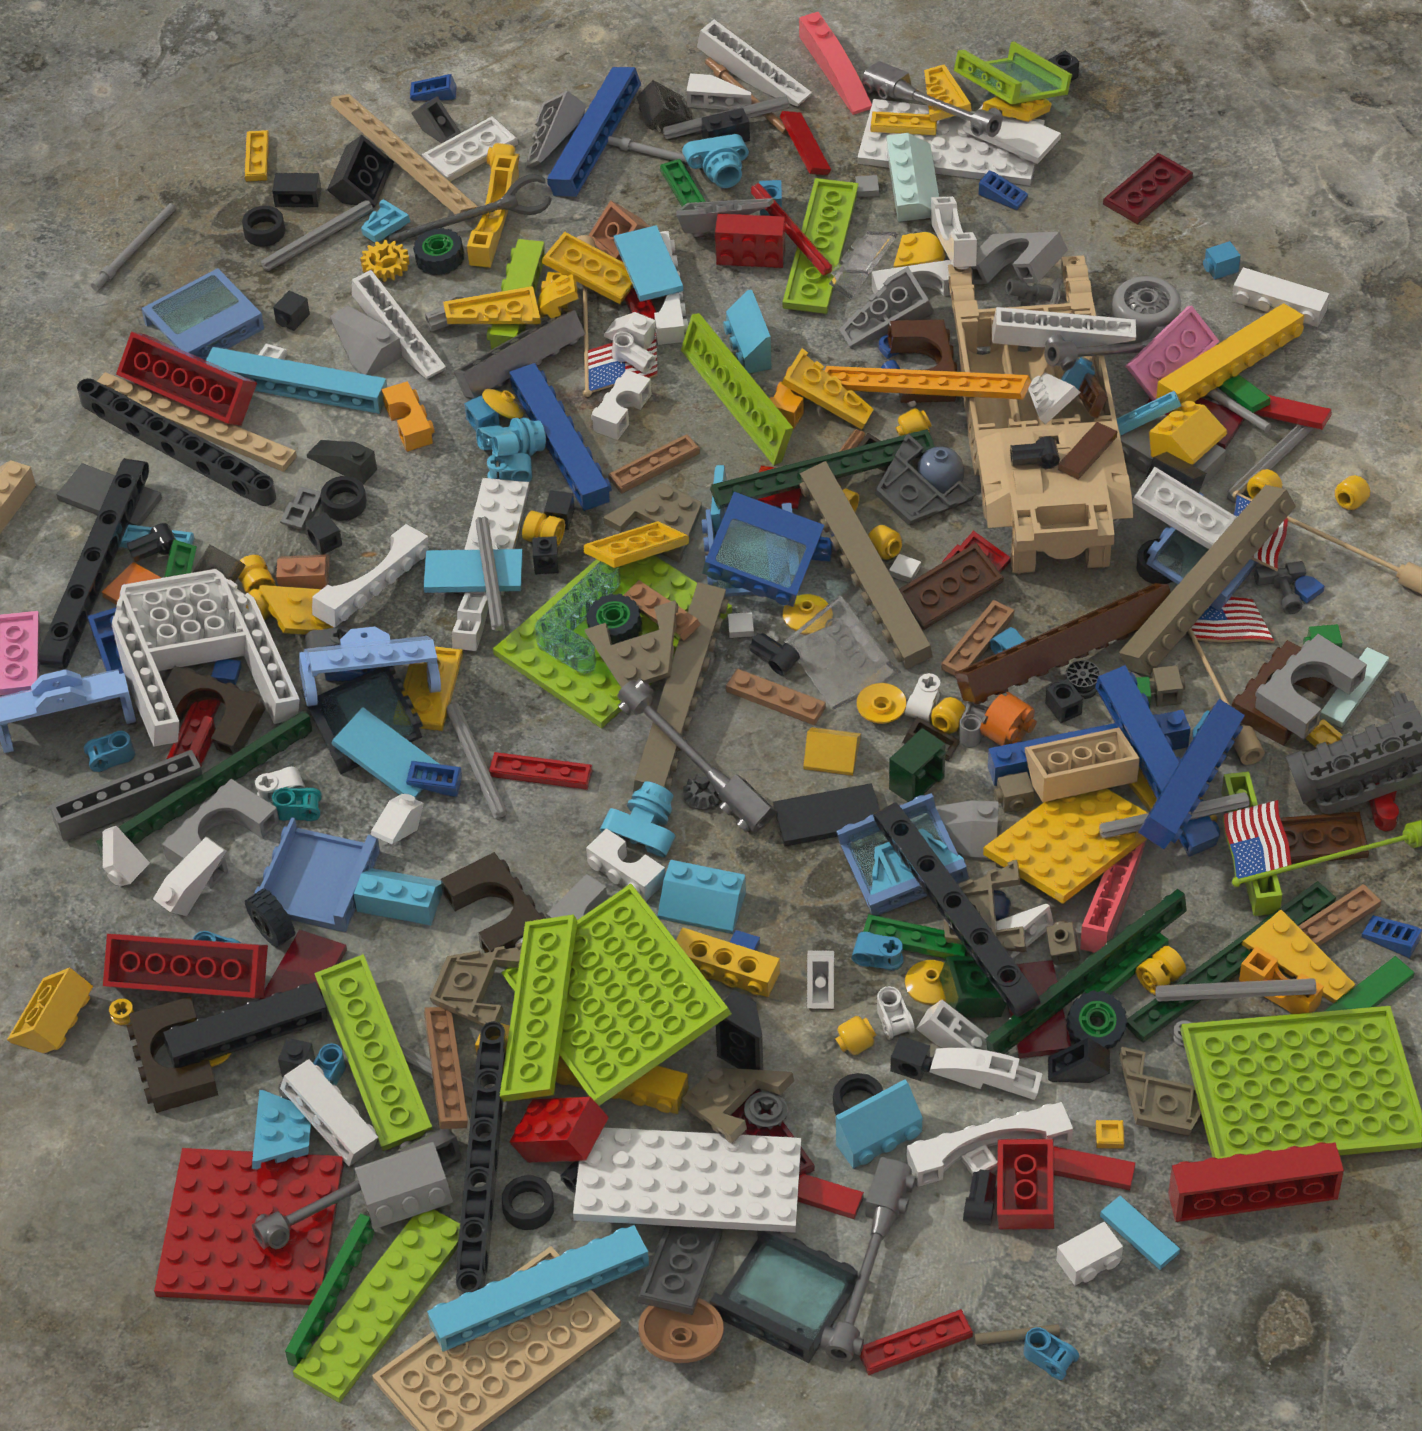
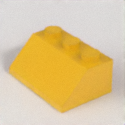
(1186, 433)
(51, 1011)

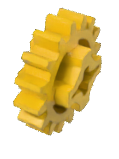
(385, 260)

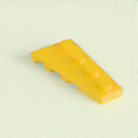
(943, 86)
(503, 307)
(818, 386)
(1299, 955)

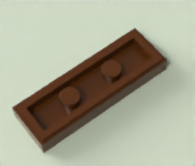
(1092, 395)
(1087, 450)

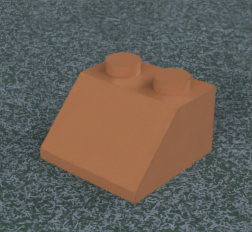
(303, 571)

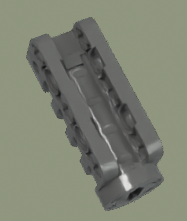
(1362, 761)

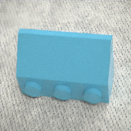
(748, 334)
(398, 896)
(702, 896)
(878, 1124)

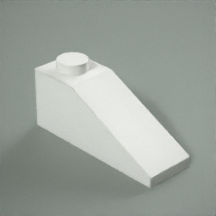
(715, 93)
(189, 878)
(1033, 921)
(951, 1029)

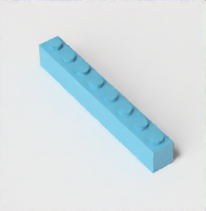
(304, 380)
(538, 1288)

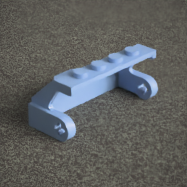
(365, 653)
(60, 692)

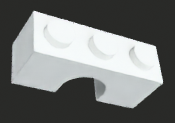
(628, 391)
(607, 856)

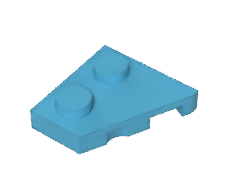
(384, 222)

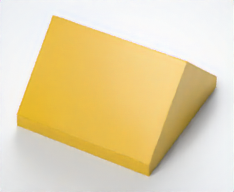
(831, 751)

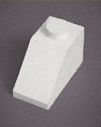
(637, 325)
(398, 819)
(121, 857)
(820, 979)

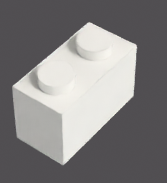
(1089, 1254)

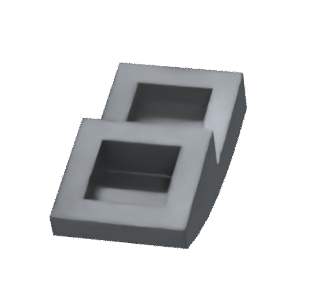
(302, 509)

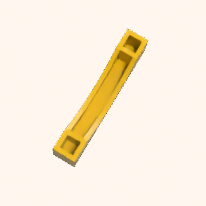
(486, 235)

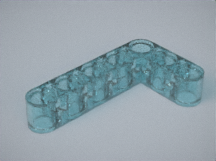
(556, 626)

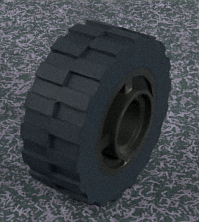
(270, 917)

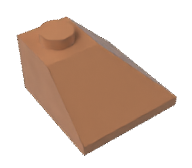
(612, 222)

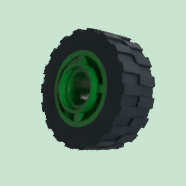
(438, 251)
(619, 614)
(1097, 1005)

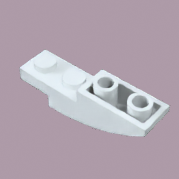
(987, 1067)

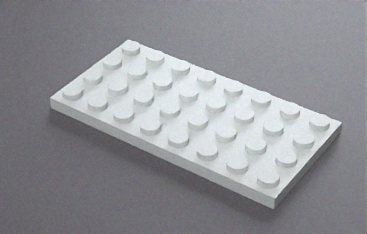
(952, 148)
(690, 1180)

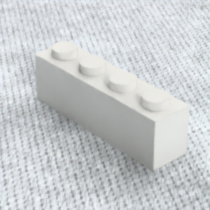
(1269, 292)
(329, 1112)

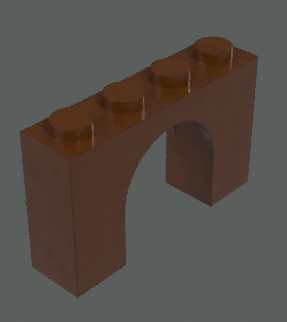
(926, 338)
(1246, 701)

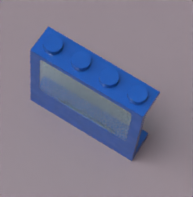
(762, 549)

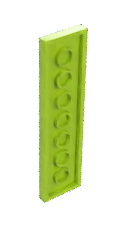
(827, 228)
(736, 389)
(538, 1008)
(373, 1052)
(379, 1304)

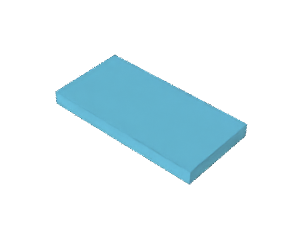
(648, 263)
(464, 573)
(381, 751)

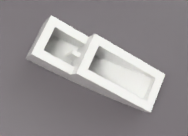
(470, 621)

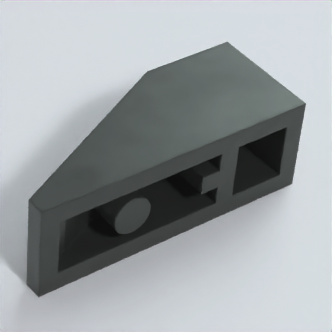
(345, 458)

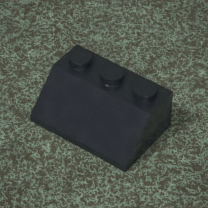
(360, 173)
(740, 1034)

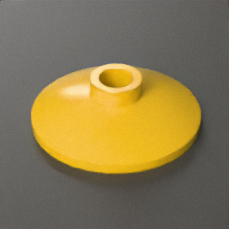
(503, 403)
(804, 609)
(881, 703)
(922, 988)

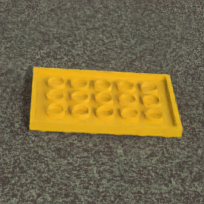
(1062, 843)

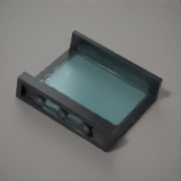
(375, 692)
(786, 1294)

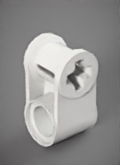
(924, 697)
(285, 778)
(894, 1017)

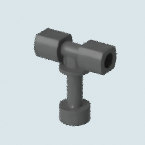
(1028, 294)
(1282, 580)

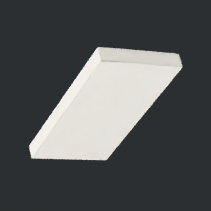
(1022, 138)
(468, 149)
(1183, 508)

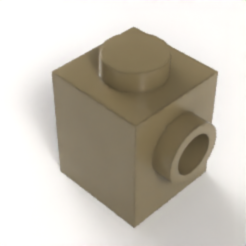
(1167, 685)
(1014, 792)
(1063, 942)

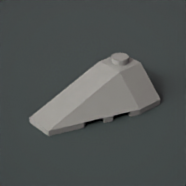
(554, 122)
(702, 216)
(897, 300)
(366, 341)
(970, 826)

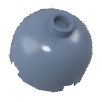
(941, 468)

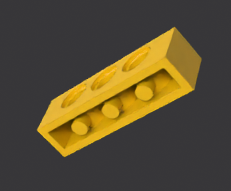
(738, 959)

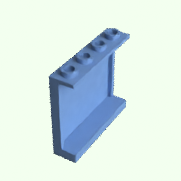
(318, 875)

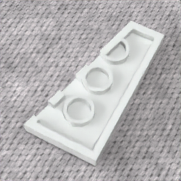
(1050, 395)

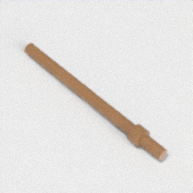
(723, 73)

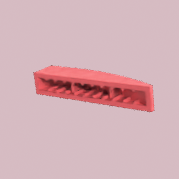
(833, 62)
(1110, 901)

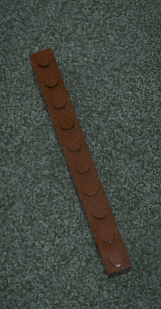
(1059, 645)

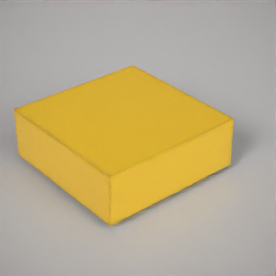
(1109, 1134)

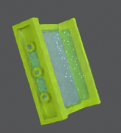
(1016, 78)

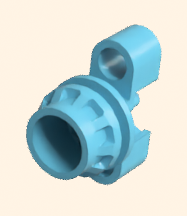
(718, 157)
(519, 437)
(648, 809)

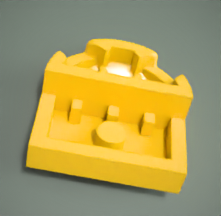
(919, 249)
(557, 294)

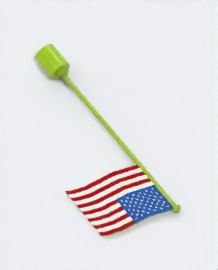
(1263, 850)

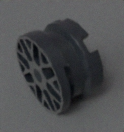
(1083, 678)

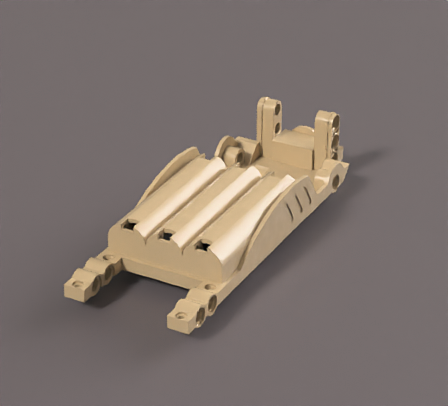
(1042, 505)

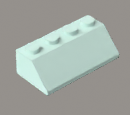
(911, 176)

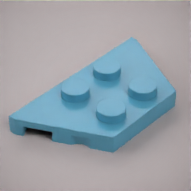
(891, 870)
(279, 1130)

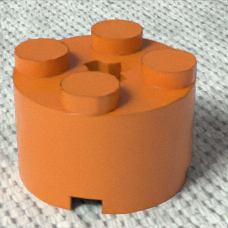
(1008, 720)

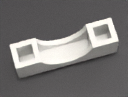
(927, 275)

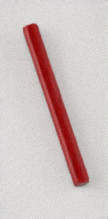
(794, 232)

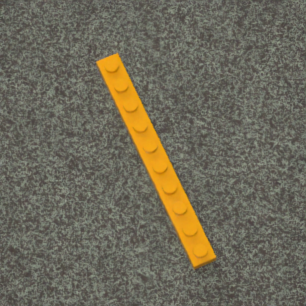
(932, 382)

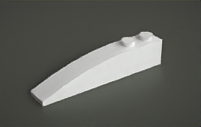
(749, 64)
(382, 307)
(1036, 327)

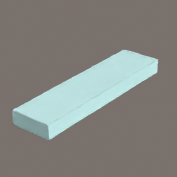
(1341, 704)

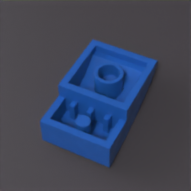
(105, 640)

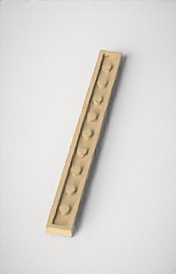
(402, 154)
(205, 426)

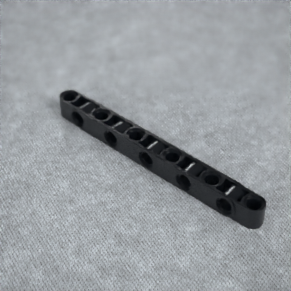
(177, 442)
(94, 564)
(964, 919)
(481, 1160)

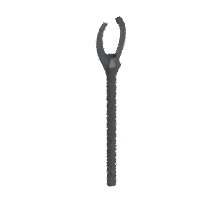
(507, 202)

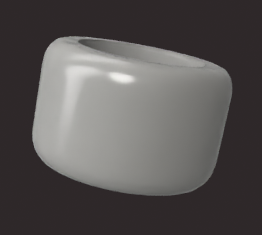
(1148, 301)

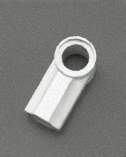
(628, 351)

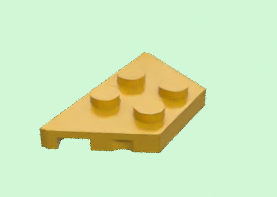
(1022, 111)
(292, 608)

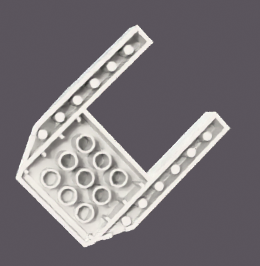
(192, 623)

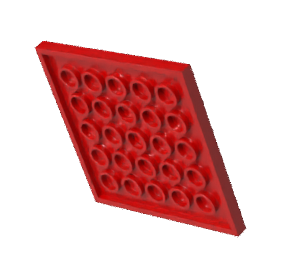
(210, 1234)

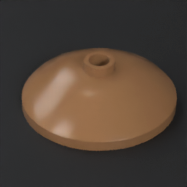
(681, 1336)

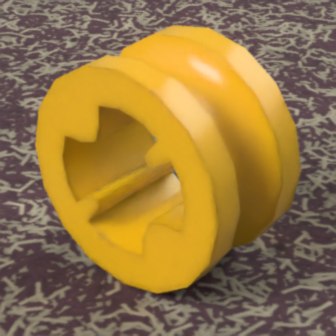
(117, 1005)

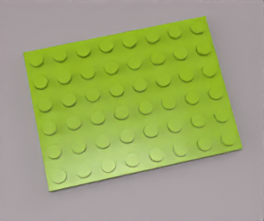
(593, 692)
(629, 996)
(1304, 1082)

